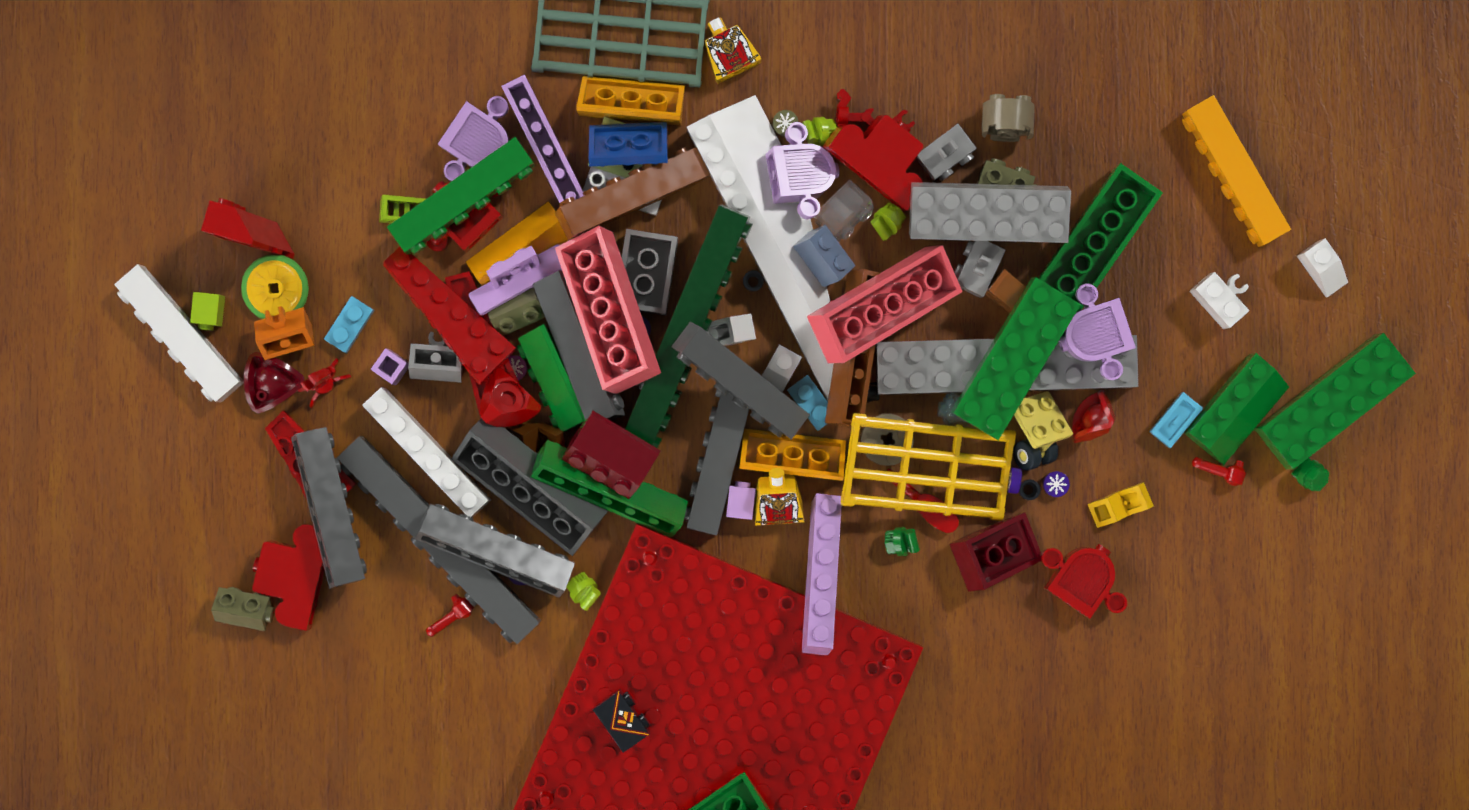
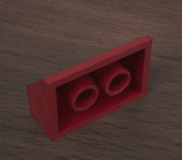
(610, 454)

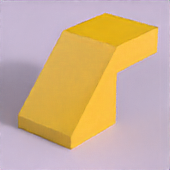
(1120, 505)

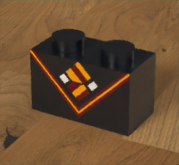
(622, 719)

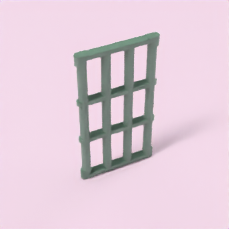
(643, 49)

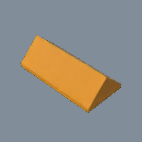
(630, 100)
(537, 230)
(799, 456)

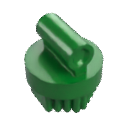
(1311, 475)
(901, 541)

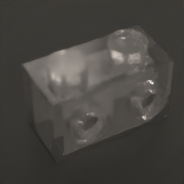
(845, 211)

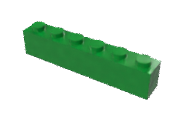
(461, 196)
(647, 506)

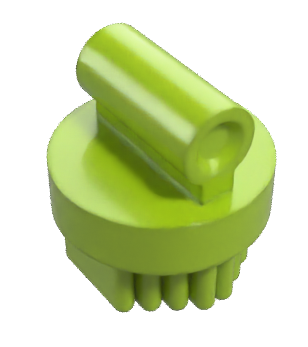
(819, 130)
(888, 220)
(583, 590)

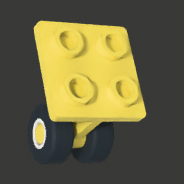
(1043, 428)

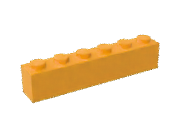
(1235, 171)

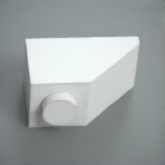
(1324, 267)
(733, 329)
(781, 367)

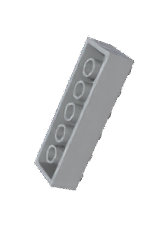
(989, 212)

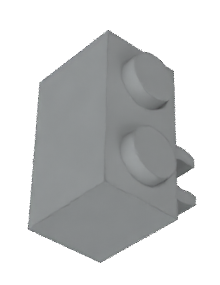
(945, 153)
(978, 266)
(434, 362)

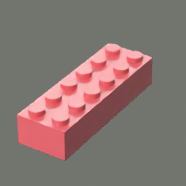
(884, 304)
(607, 310)

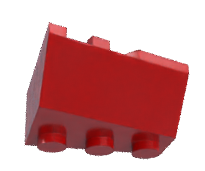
(235, 224)

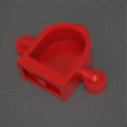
(471, 230)
(1083, 579)

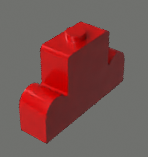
(879, 156)
(293, 575)

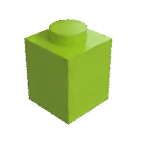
(207, 310)

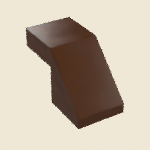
(536, 434)

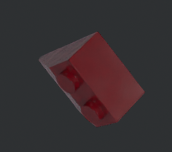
(996, 552)

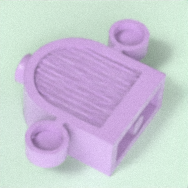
(474, 135)
(800, 171)
(1098, 332)

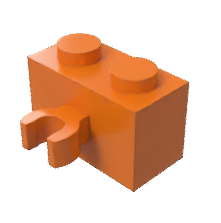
(283, 332)

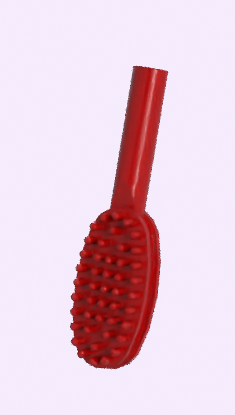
(938, 520)

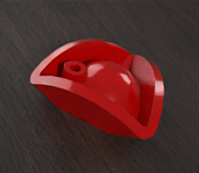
(506, 402)
(1092, 417)

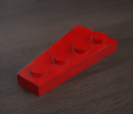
(280, 432)

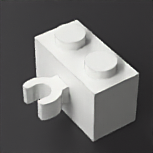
(1220, 299)

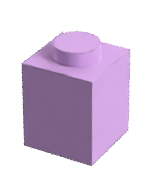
(390, 366)
(741, 500)

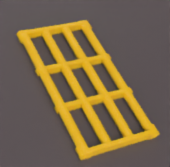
(903, 477)

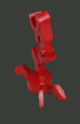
(843, 115)
(322, 381)

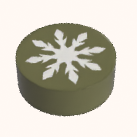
(783, 120)

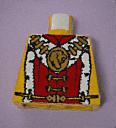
(729, 51)
(777, 499)

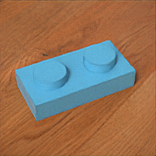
(349, 324)
(811, 400)
(1176, 420)

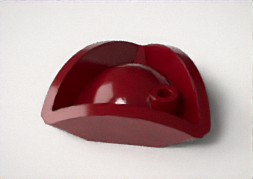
(269, 382)

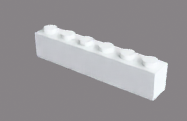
(183, 338)
(426, 452)

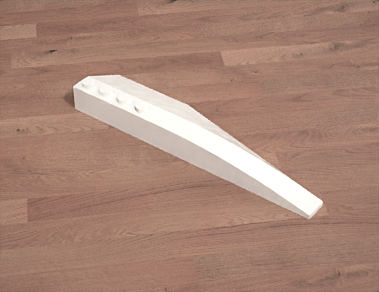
(734, 152)

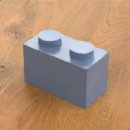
(824, 256)

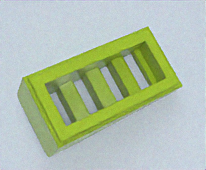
(384, 206)

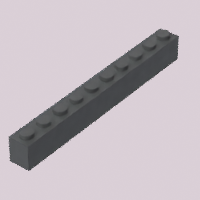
(408, 508)

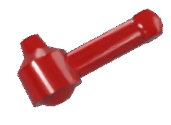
(1233, 474)
(460, 609)

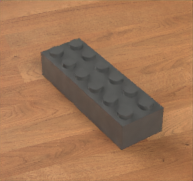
(506, 468)

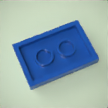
(628, 144)

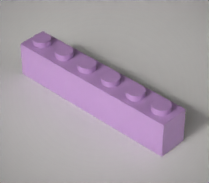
(542, 139)
(822, 574)

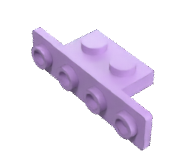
(514, 277)

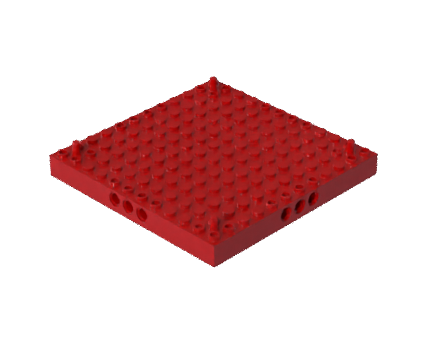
(724, 689)

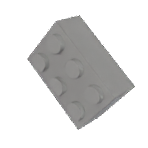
(650, 268)

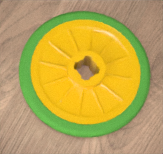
(270, 270)

